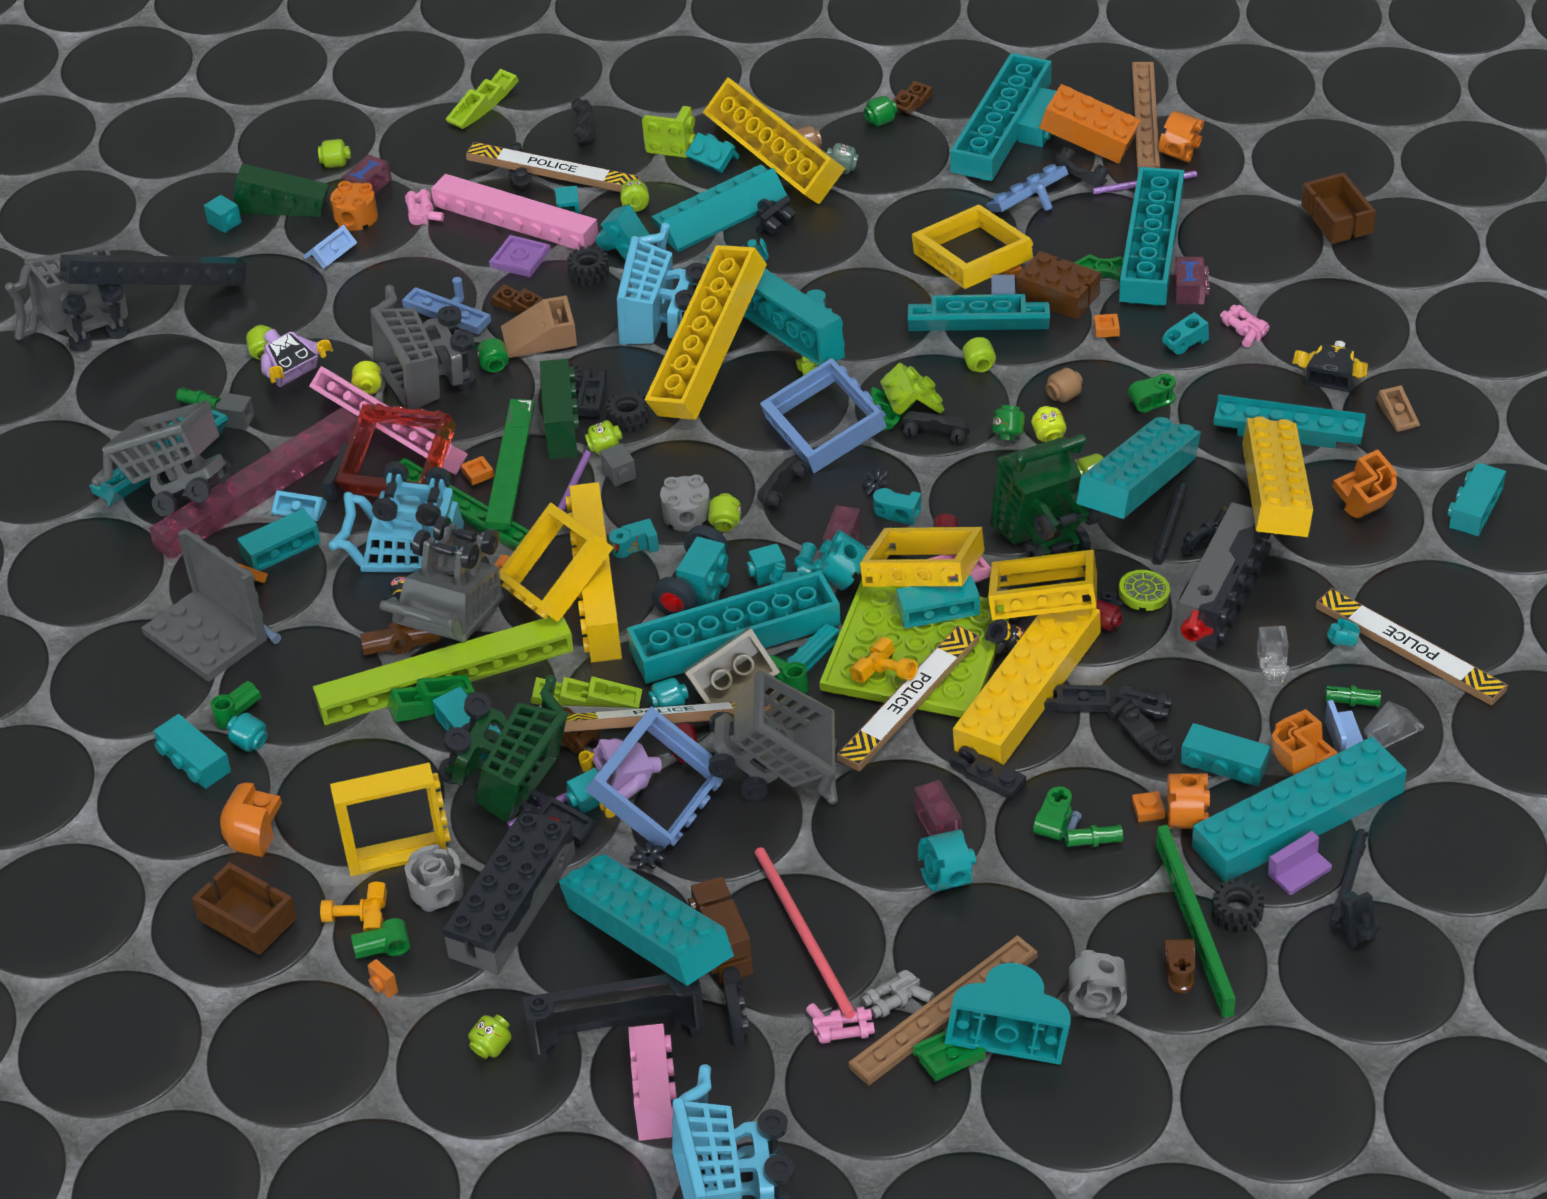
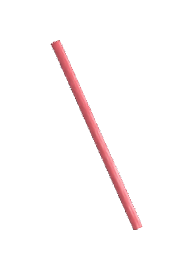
(805, 933)

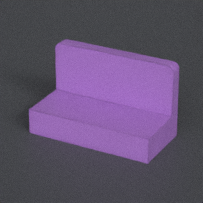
(1298, 864)

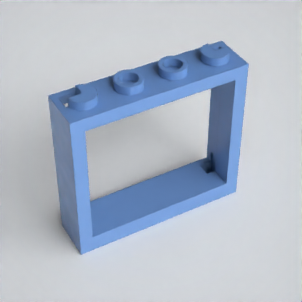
(808, 386)
(682, 746)

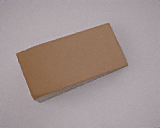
(1397, 408)

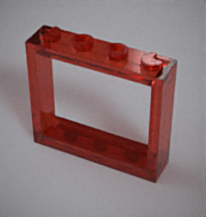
(358, 444)

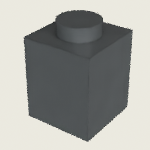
(238, 410)
(618, 464)

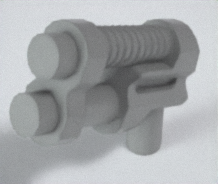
(901, 988)

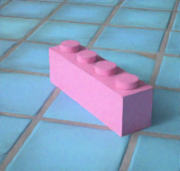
(651, 1081)

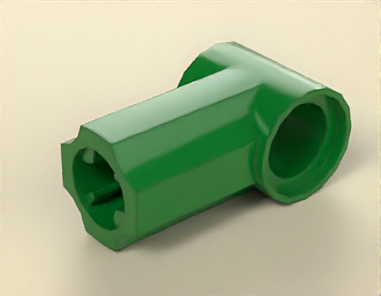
(792, 674)
(227, 706)
(389, 938)

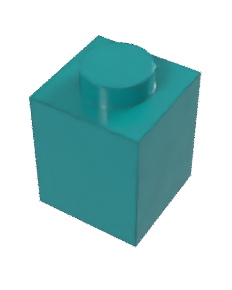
(567, 198)
(222, 213)
(762, 562)
(577, 795)

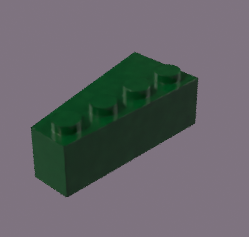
(278, 193)
(559, 408)

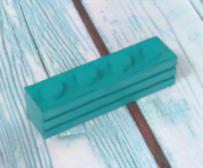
(816, 646)

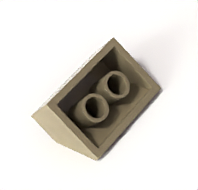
(729, 668)

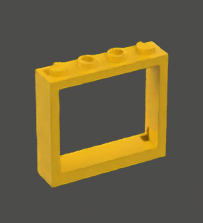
(929, 240)
(959, 541)
(574, 576)
(1045, 598)
(382, 785)

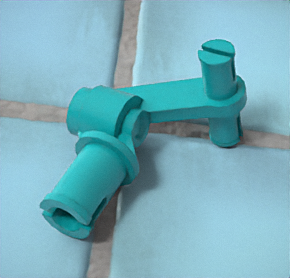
(802, 562)

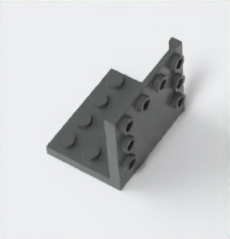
(214, 621)

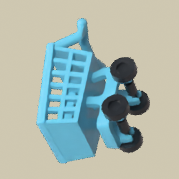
(652, 290)
(398, 517)
(709, 1130)

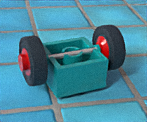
(699, 574)

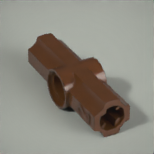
(396, 638)

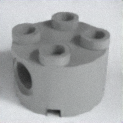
(685, 502)
(434, 877)
(1097, 984)

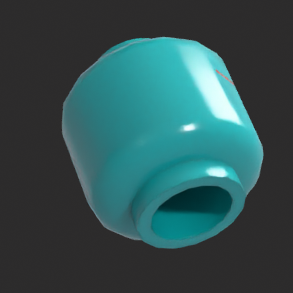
(668, 693)
(247, 732)

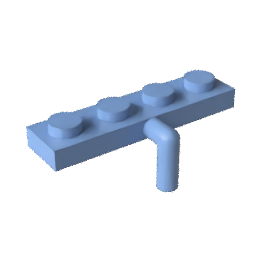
(1035, 184)
(429, 305)

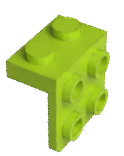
(669, 135)
(905, 385)

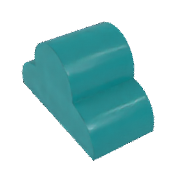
(1009, 1016)

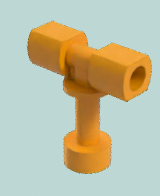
(880, 661)
(368, 910)

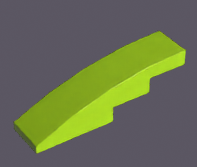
(481, 101)
(593, 694)

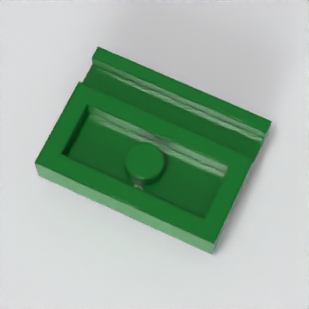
(943, 1058)

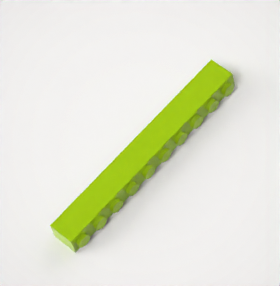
(474, 658)

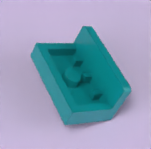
(711, 152)

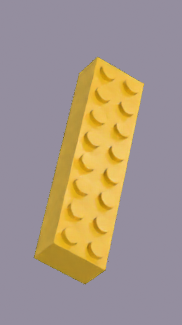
(774, 141)
(705, 332)
(1277, 477)
(598, 594)
(1024, 681)

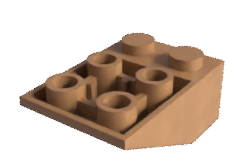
(540, 328)

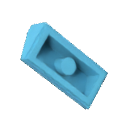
(288, 503)

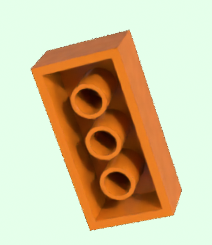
(1090, 123)

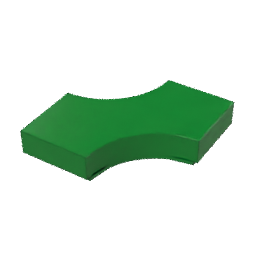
(1108, 267)

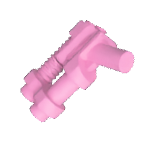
(421, 212)
(1249, 327)
(831, 1026)

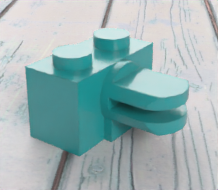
(619, 229)

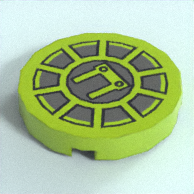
(1144, 590)

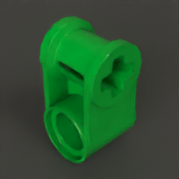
(1151, 394)
(1054, 814)

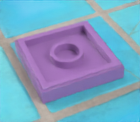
(520, 256)

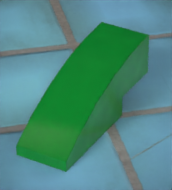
(418, 701)

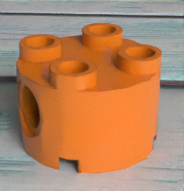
(1181, 136)
(354, 205)
(1187, 799)

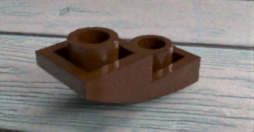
(913, 97)
(514, 301)

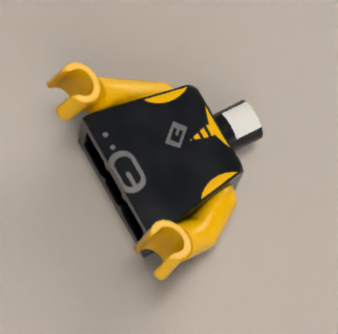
(1331, 366)

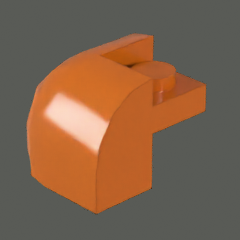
(1368, 485)
(1299, 742)
(248, 819)

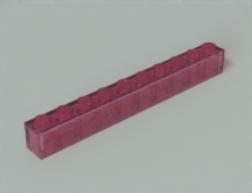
(256, 482)

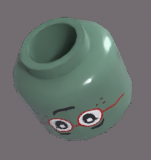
(845, 156)

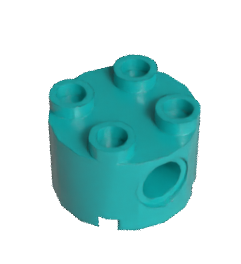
(840, 559)
(946, 860)

